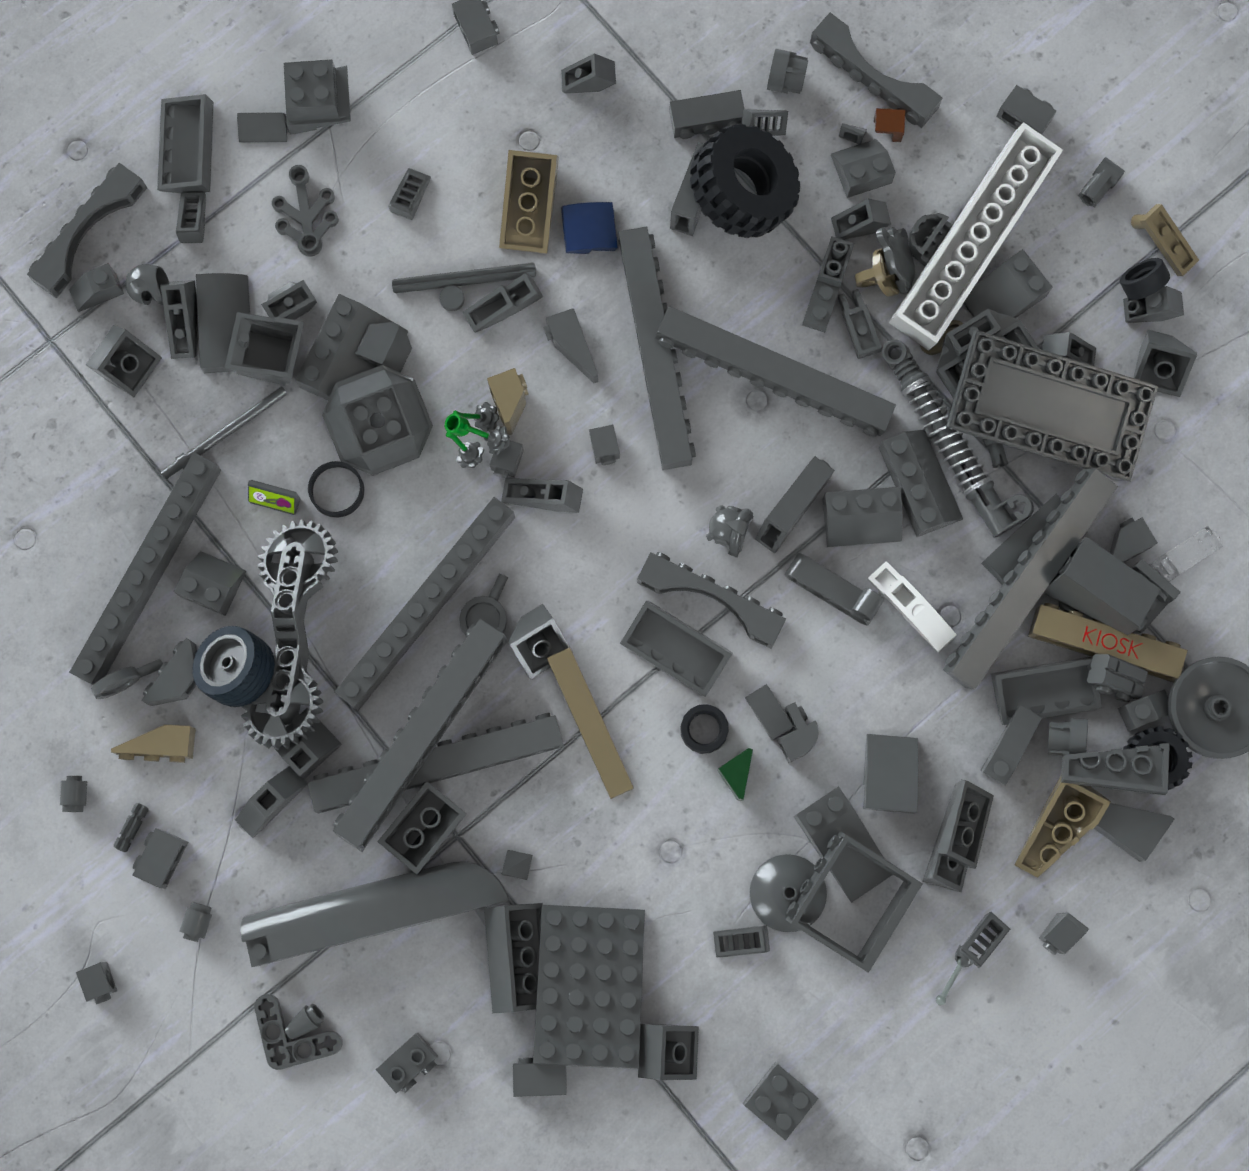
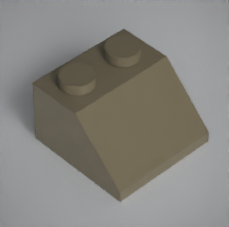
(509, 395)

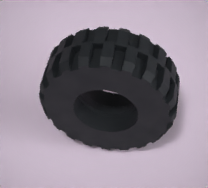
(763, 162)

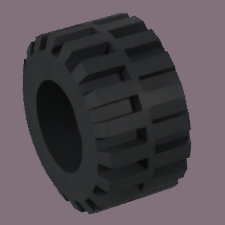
(1178, 753)

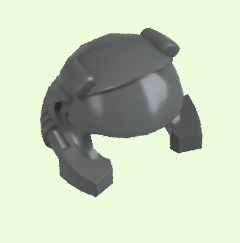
(729, 527)

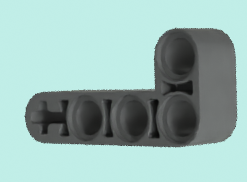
(834, 590)

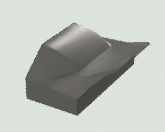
(290, 301)

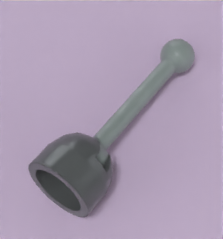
(962, 961)

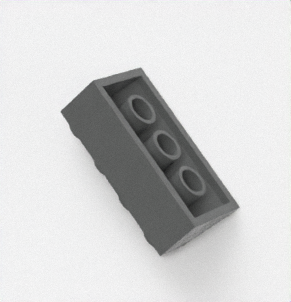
(921, 481)
(513, 955)

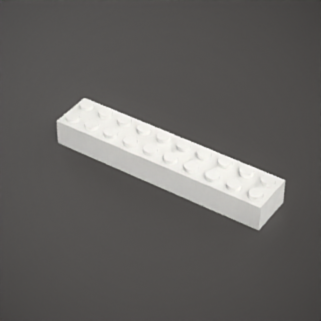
(975, 236)

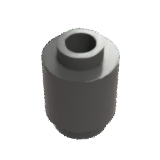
(73, 794)
(196, 922)

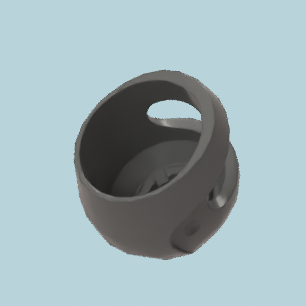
(145, 282)

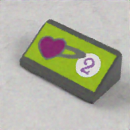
(273, 497)

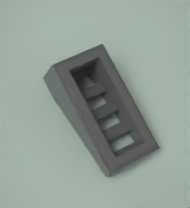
(750, 115)
(403, 210)
(191, 231)
(997, 926)
(763, 936)

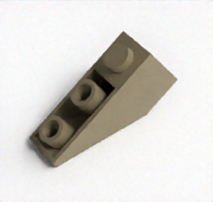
(165, 741)

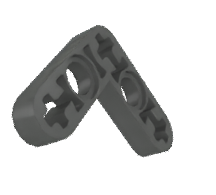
(289, 1048)

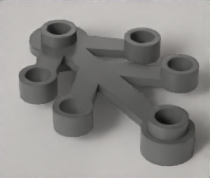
(305, 215)

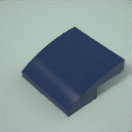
(589, 227)

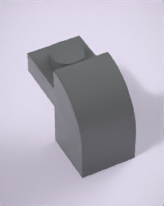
(803, 739)

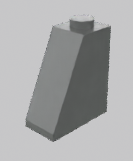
(1134, 829)

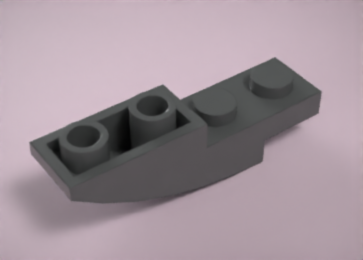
(828, 284)

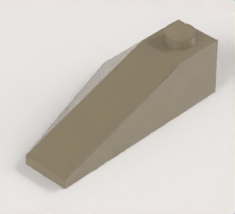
(1062, 822)

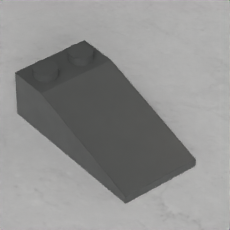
(851, 869)

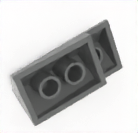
(959, 836)

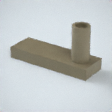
(1167, 238)

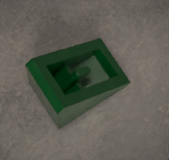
(736, 773)

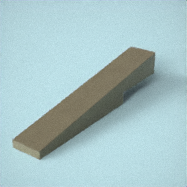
(590, 723)

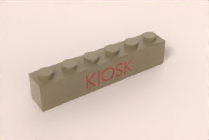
(1094, 637)

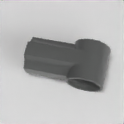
(1103, 179)

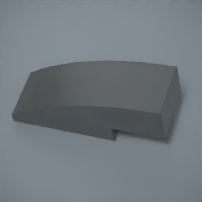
(503, 303)

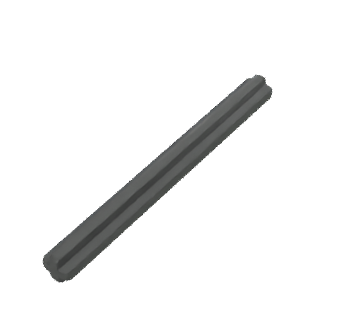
(462, 278)

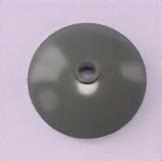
(769, 888)

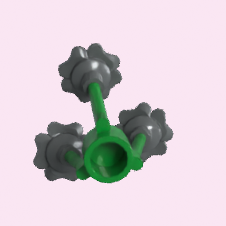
(486, 417)

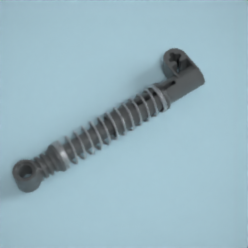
(953, 446)

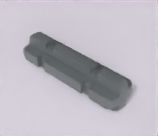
(131, 827)

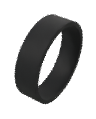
(333, 464)

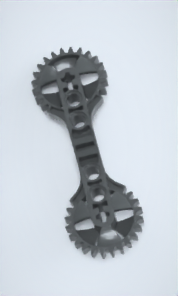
(290, 633)

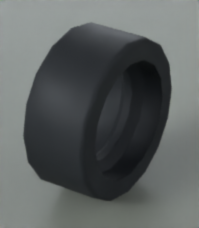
(1145, 278)
(723, 728)

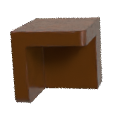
(890, 122)

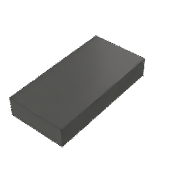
(769, 712)

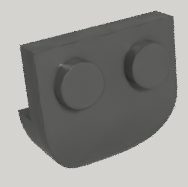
(927, 236)

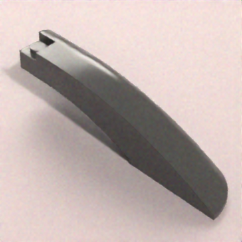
(369, 910)

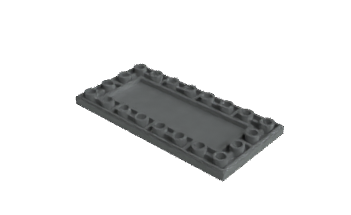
(1051, 405)

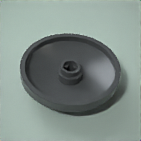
(1212, 707)

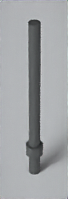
(182, 459)

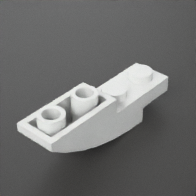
(912, 606)

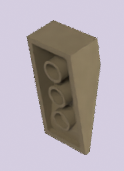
(528, 201)

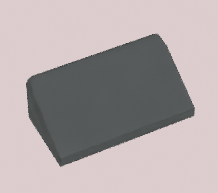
(262, 127)

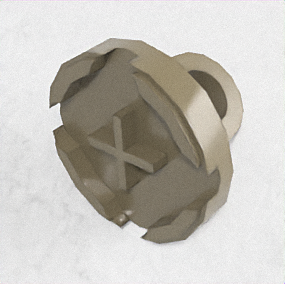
(878, 275)

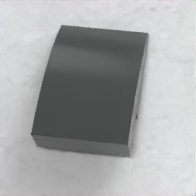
(891, 774)

